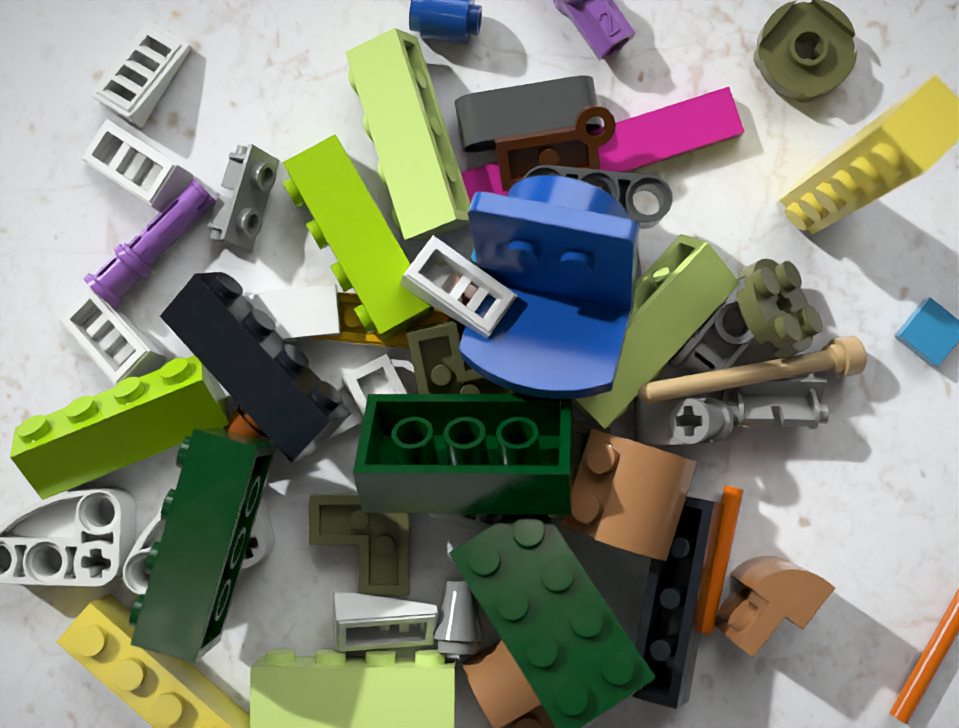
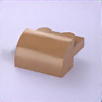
(629, 494)
(770, 593)
(504, 690)

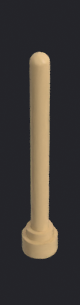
(840, 357)

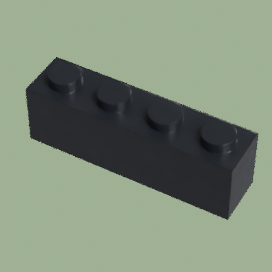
(255, 364)
(677, 603)

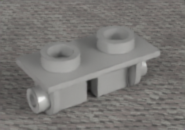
(251, 177)
(791, 399)

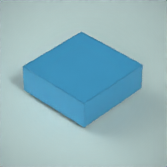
(930, 332)

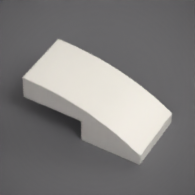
(301, 310)
(354, 387)

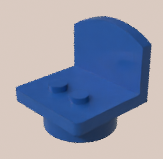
(574, 274)

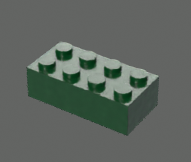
(465, 454)
(202, 543)
(551, 619)

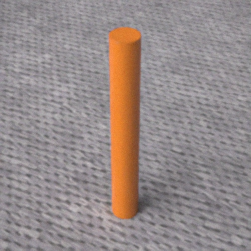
(732, 500)
(928, 663)

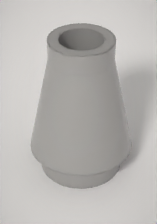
(459, 621)

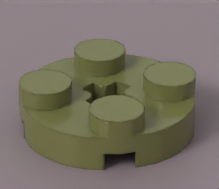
(800, 77)
(777, 307)

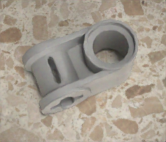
(713, 344)
(678, 421)

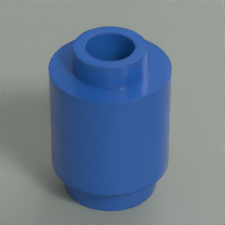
(445, 19)

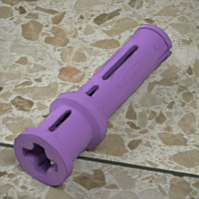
(135, 259)

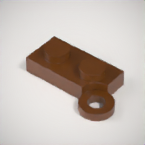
(553, 147)

